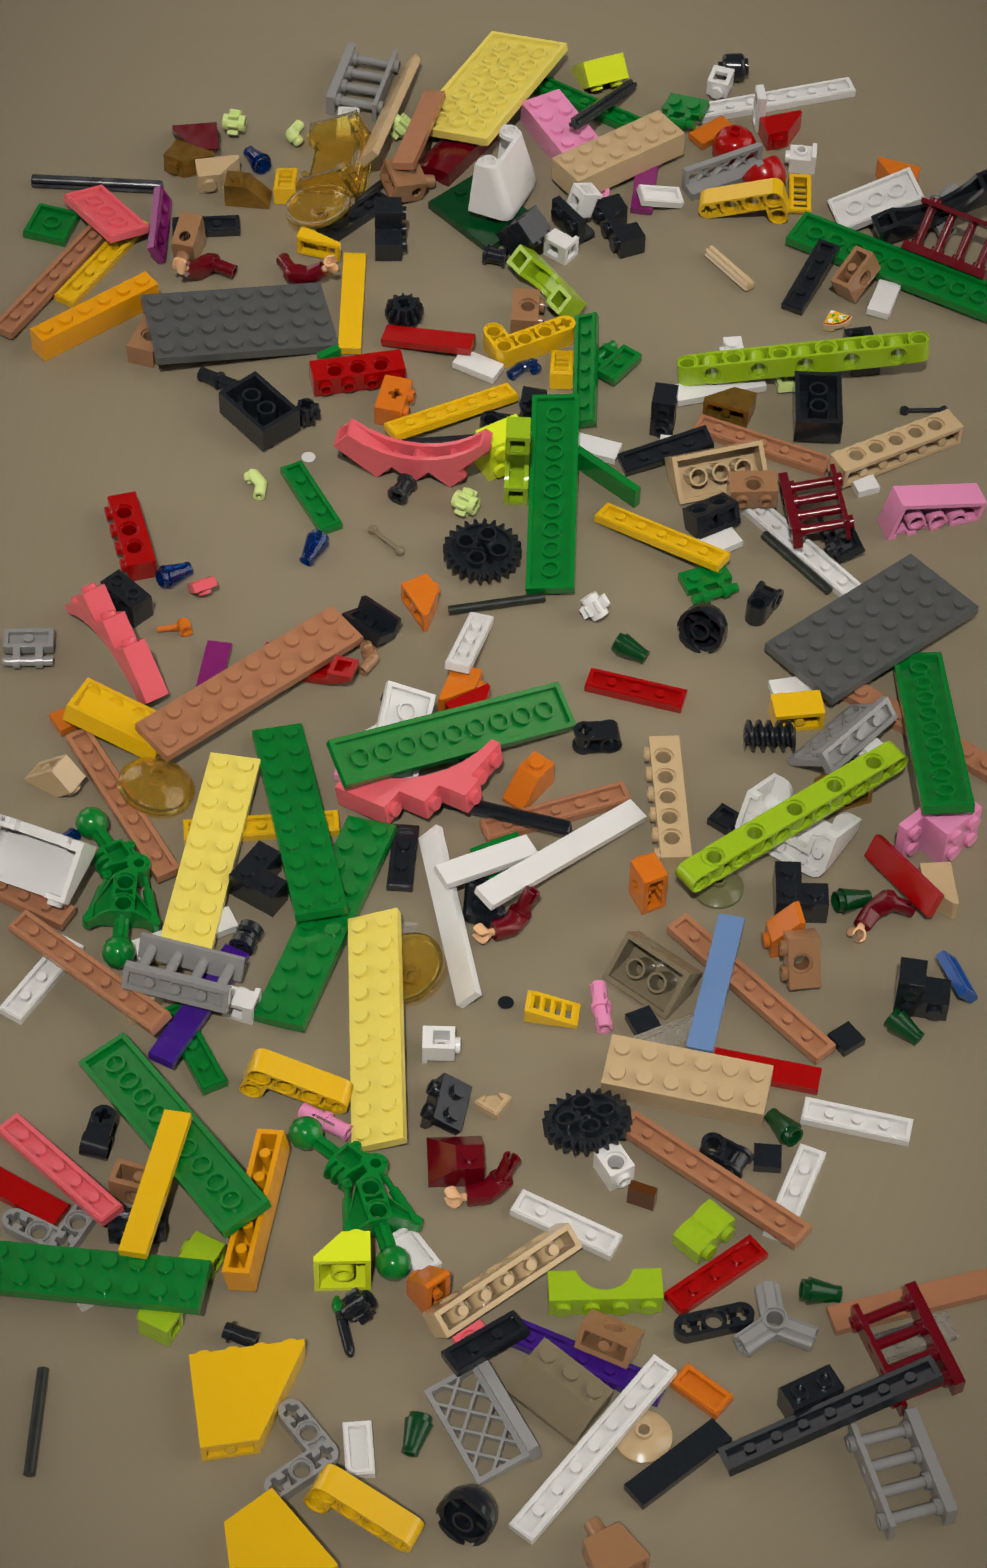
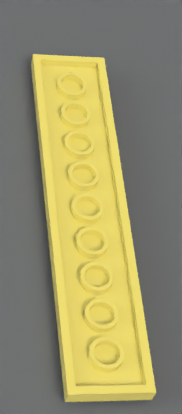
(211, 850)
(377, 1030)

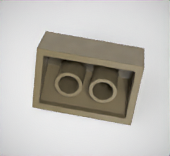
(651, 974)
(559, 1391)

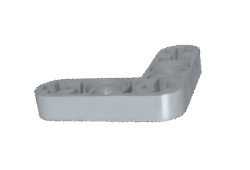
(54, 1235)
(311, 1450)

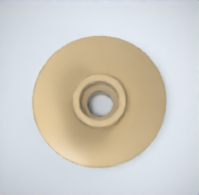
(647, 1447)

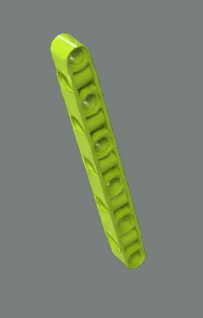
(813, 356)
(791, 816)

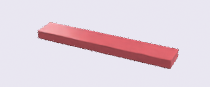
(60, 1170)

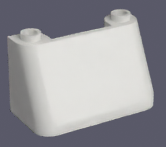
(503, 182)
(813, 847)
(42, 860)

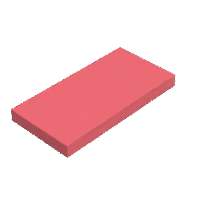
(106, 213)

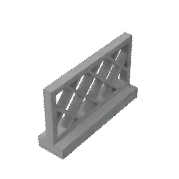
(845, 735)
(507, 1414)

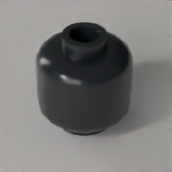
(738, 62)

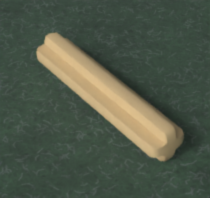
(729, 268)

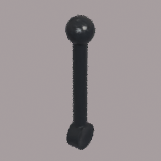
(904, 410)

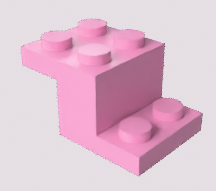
(939, 834)

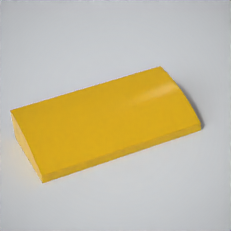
(109, 717)

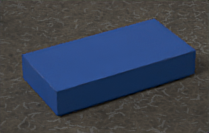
(957, 975)

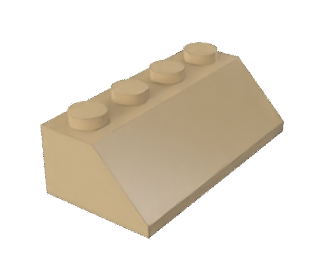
(705, 472)

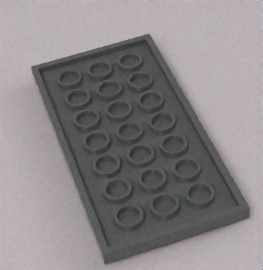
(238, 323)
(871, 628)

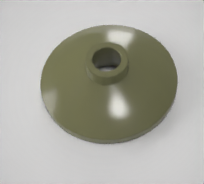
(722, 894)

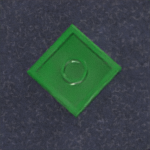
(51, 225)

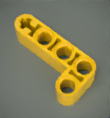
(745, 198)
(527, 342)
(296, 1080)
(364, 1507)

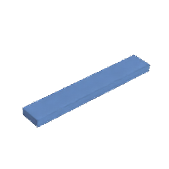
(715, 983)

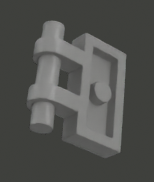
(28, 640)

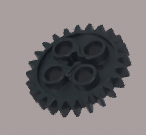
(482, 551)
(587, 1121)

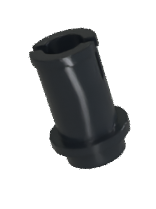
(239, 1335)

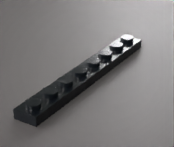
(830, 1415)

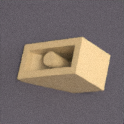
(213, 170)
(56, 776)
(942, 877)

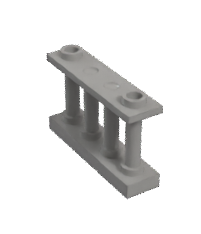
(346, 71)
(181, 987)
(921, 1453)

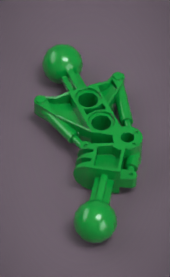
(117, 897)
(368, 1173)

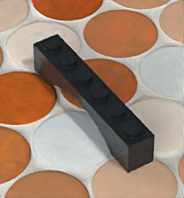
(905, 221)

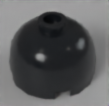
(702, 627)
(467, 1515)

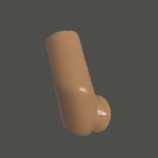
(370, 657)

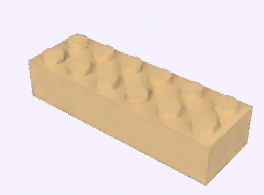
(620, 153)
(687, 1080)

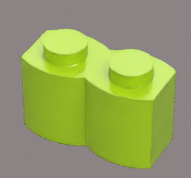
(704, 1232)

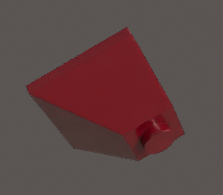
(199, 134)
(455, 1161)

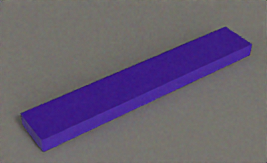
(185, 1025)
(609, 1373)

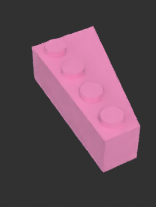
(930, 507)

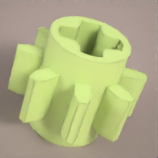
(234, 122)
(399, 126)
(465, 502)

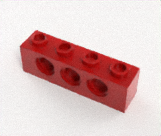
(354, 372)
(131, 536)

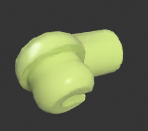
(293, 132)
(255, 477)

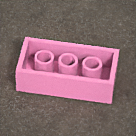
(548, 123)

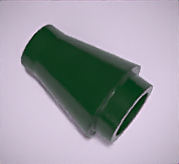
(629, 648)
(849, 899)
(903, 1026)
(785, 1128)
(818, 1291)
(416, 1429)

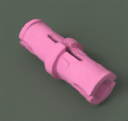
(601, 1007)
(339, 1129)

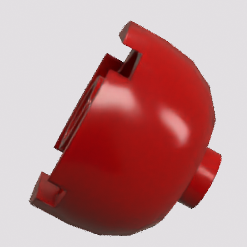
(730, 139)
(771, 168)

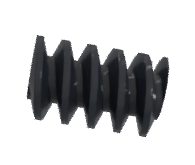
(769, 735)

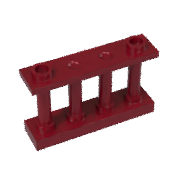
(937, 254)
(795, 516)
(923, 1326)

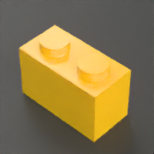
(802, 708)

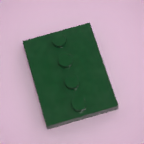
(453, 209)

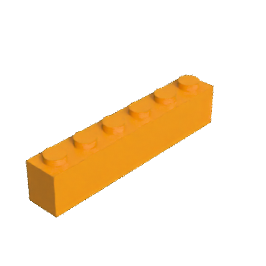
(91, 317)
(249, 1243)

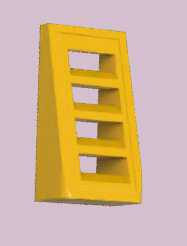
(799, 180)
(284, 184)
(311, 244)
(561, 369)
(543, 1001)

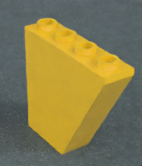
(241, 1393)
(272, 1537)

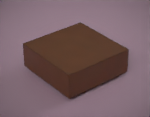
(642, 1195)

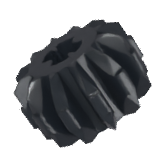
(404, 310)

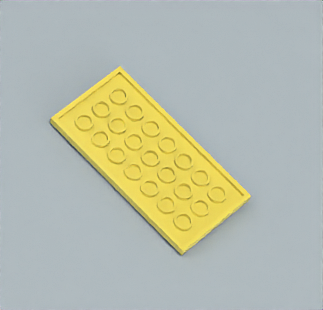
(494, 86)

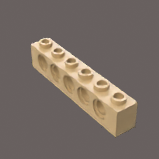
(897, 447)
(668, 801)
(501, 1280)

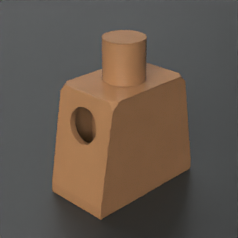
(405, 183)
(185, 246)
(612, 1547)

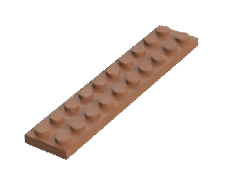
(248, 683)

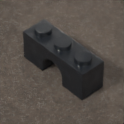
(623, 238)

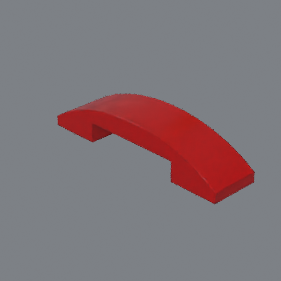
(336, 672)

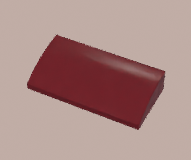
(451, 159)

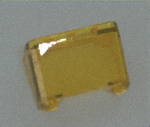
(337, 149)

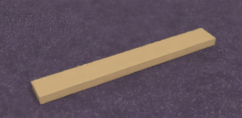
(389, 110)

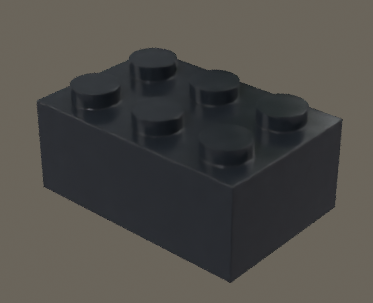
(817, 406)
(259, 411)

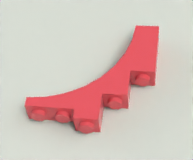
(382, 453)
(114, 629)
(424, 794)

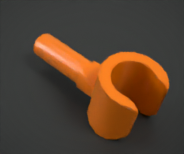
(182, 625)

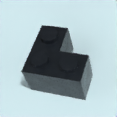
(389, 229)
(525, 229)
(257, 880)
(789, 889)
(921, 994)

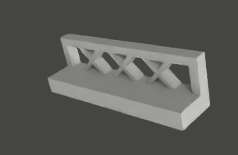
(722, 174)

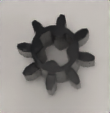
(308, 412)
(358, 1306)

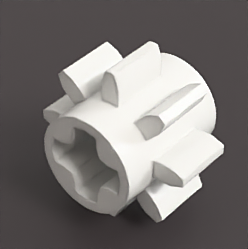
(594, 606)

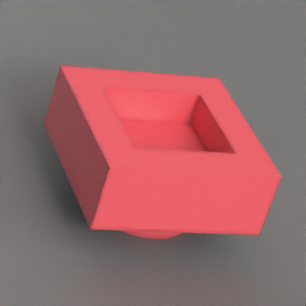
(202, 586)

